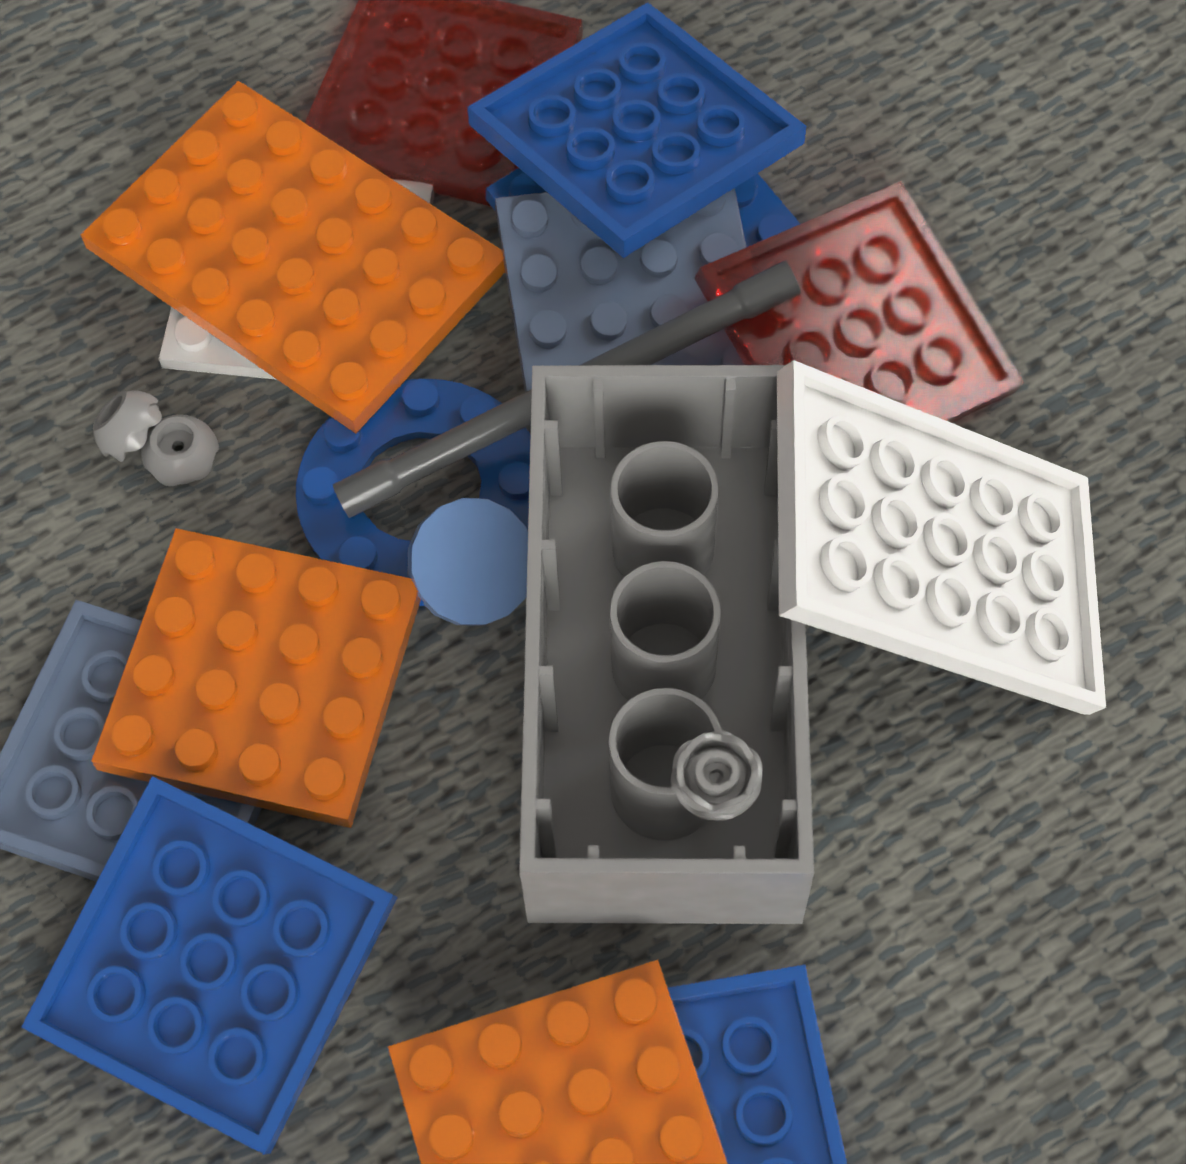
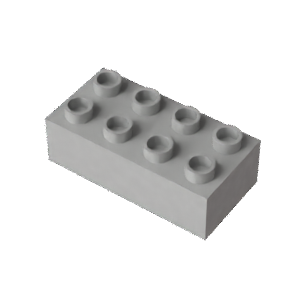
(656, 628)

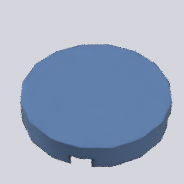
(470, 561)

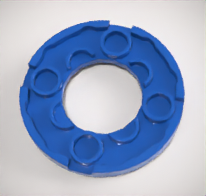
(413, 411)

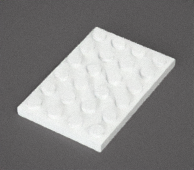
(935, 542)

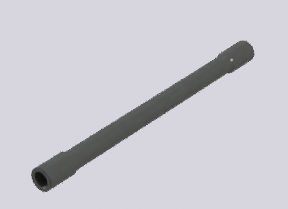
(390, 476)

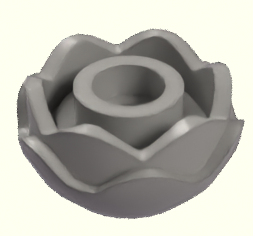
(125, 423)
(182, 466)
(720, 754)

